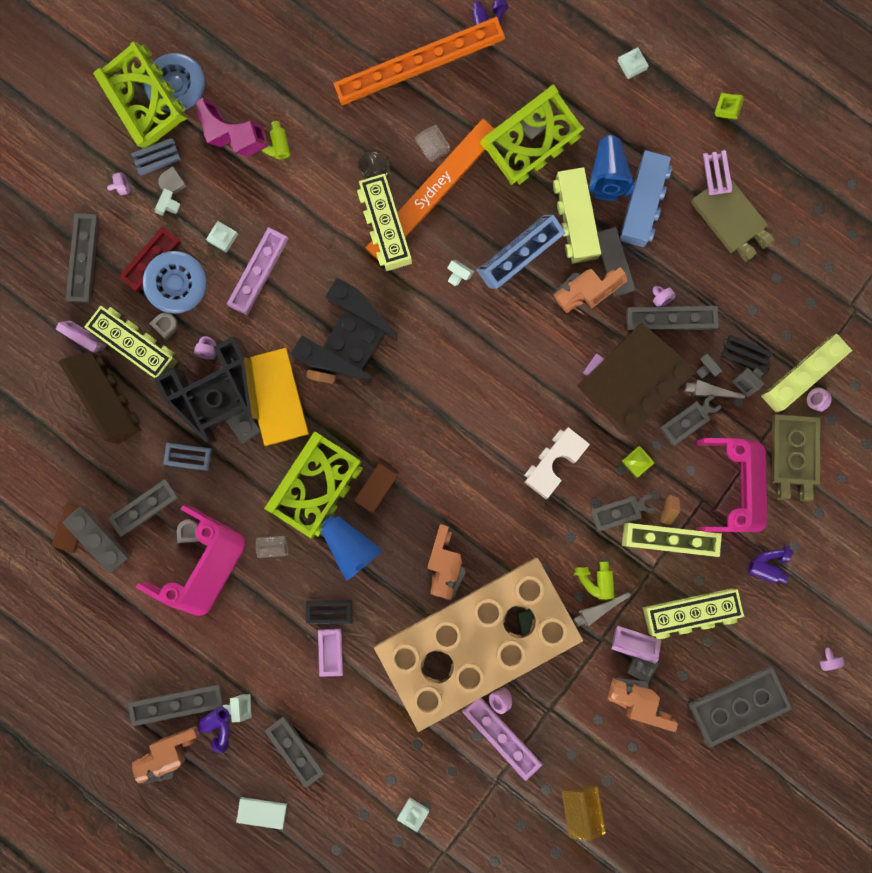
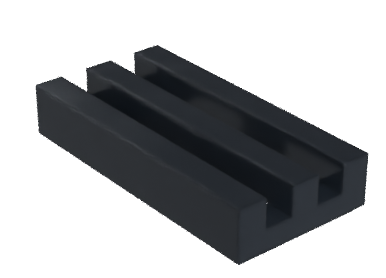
(764, 361)
(348, 612)

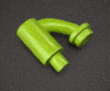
(280, 146)
(605, 583)

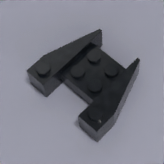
(352, 339)
(216, 395)

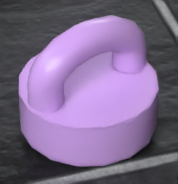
(121, 184)
(663, 297)
(204, 350)
(819, 399)
(831, 662)
(500, 700)

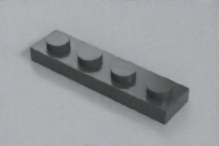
(82, 258)
(673, 318)
(175, 704)

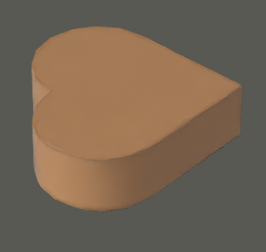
(322, 377)
(671, 510)

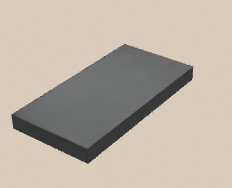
(740, 706)

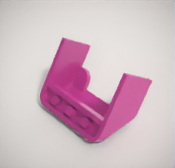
(753, 510)
(211, 572)

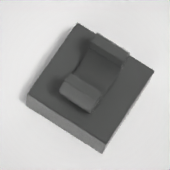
(709, 365)
(749, 381)
(642, 669)

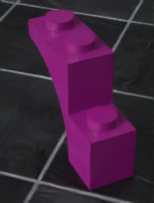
(244, 138)

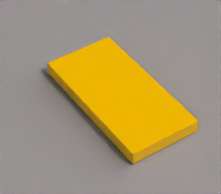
(277, 398)

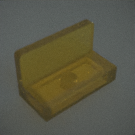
(583, 813)

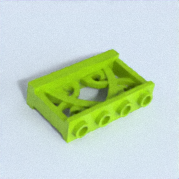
(113, 89)
(502, 137)
(284, 495)

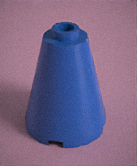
(610, 171)
(348, 546)

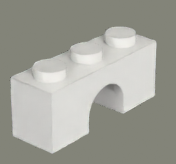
(566, 445)

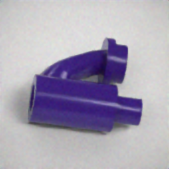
(480, 14)
(759, 567)
(213, 720)

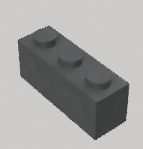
(96, 539)

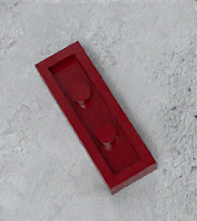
(161, 242)

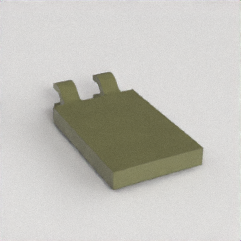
(733, 220)
(795, 455)

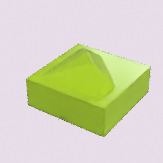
(729, 106)
(637, 461)

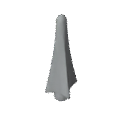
(703, 389)
(590, 615)

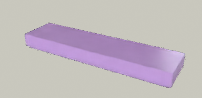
(257, 271)
(502, 738)

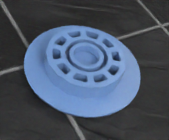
(185, 91)
(174, 282)

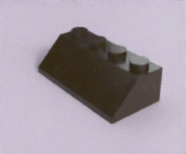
(101, 396)

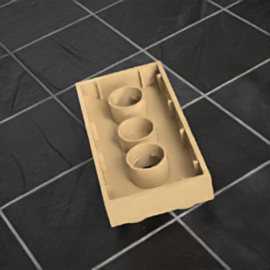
(478, 644)

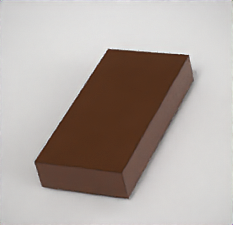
(376, 488)
(63, 537)

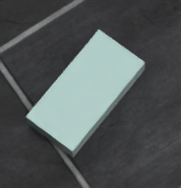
(261, 813)

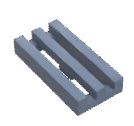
(153, 149)
(206, 459)

